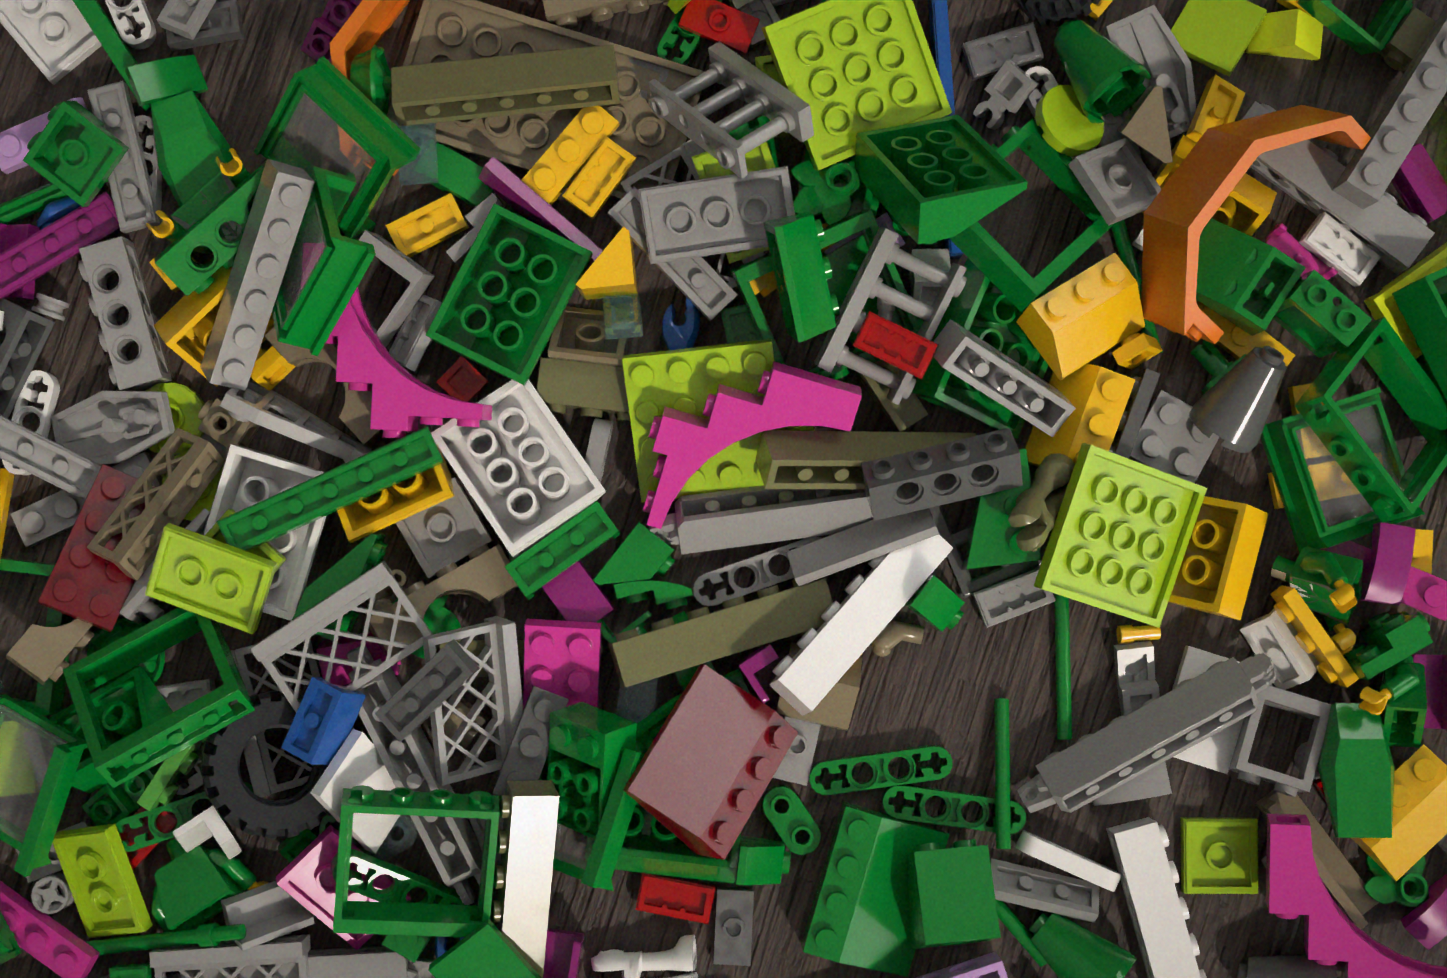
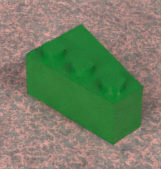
(991, 535)

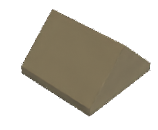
(1148, 124)
(582, 338)
(836, 707)

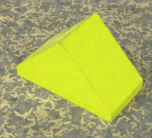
(1288, 35)

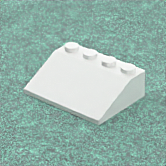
(520, 467)
(251, 478)

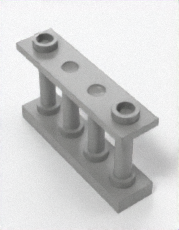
(742, 82)
(869, 284)

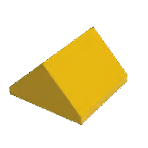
(612, 271)

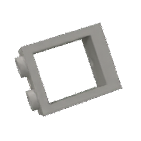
(407, 268)
(1291, 703)

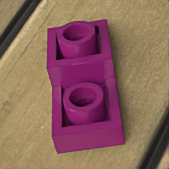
(326, 27)
(1390, 564)
(1429, 920)

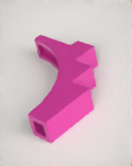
(396, 394)
(788, 399)
(1329, 935)

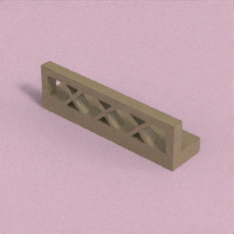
(163, 505)
(1333, 868)

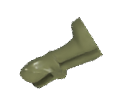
(1040, 504)

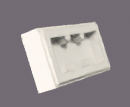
(1339, 249)

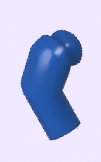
(55, 210)

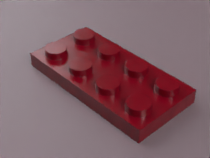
(82, 581)

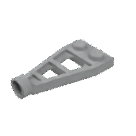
(303, 426)

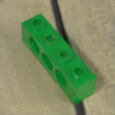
(176, 258)

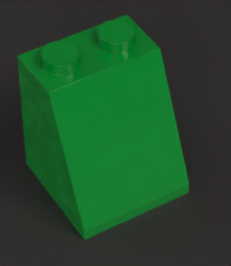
(951, 895)

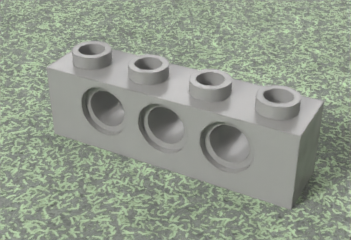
(96, 266)
(1001, 378)

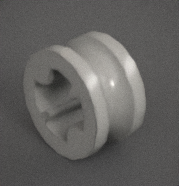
(50, 307)

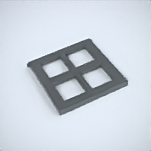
(965, 582)

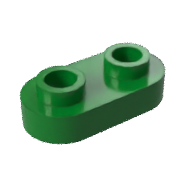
(791, 820)

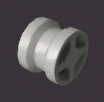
(47, 897)

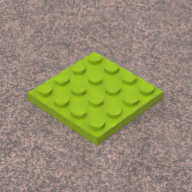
(857, 69)
(682, 382)
(1120, 535)

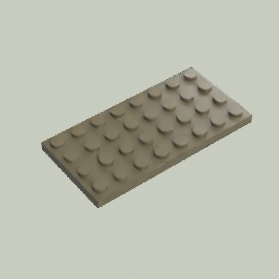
(477, 30)

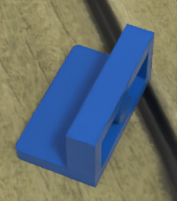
(322, 722)

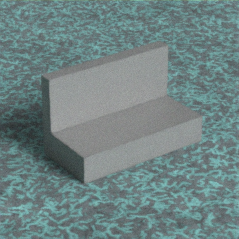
(266, 913)

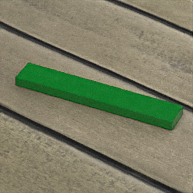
(331, 491)

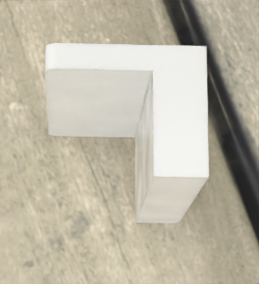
(1277, 640)
(204, 827)

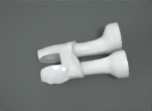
(680, 958)

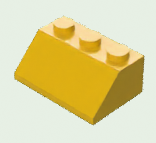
(1245, 205)
(1084, 316)
(191, 321)
(1099, 406)
(397, 502)
(1220, 558)
(1417, 814)

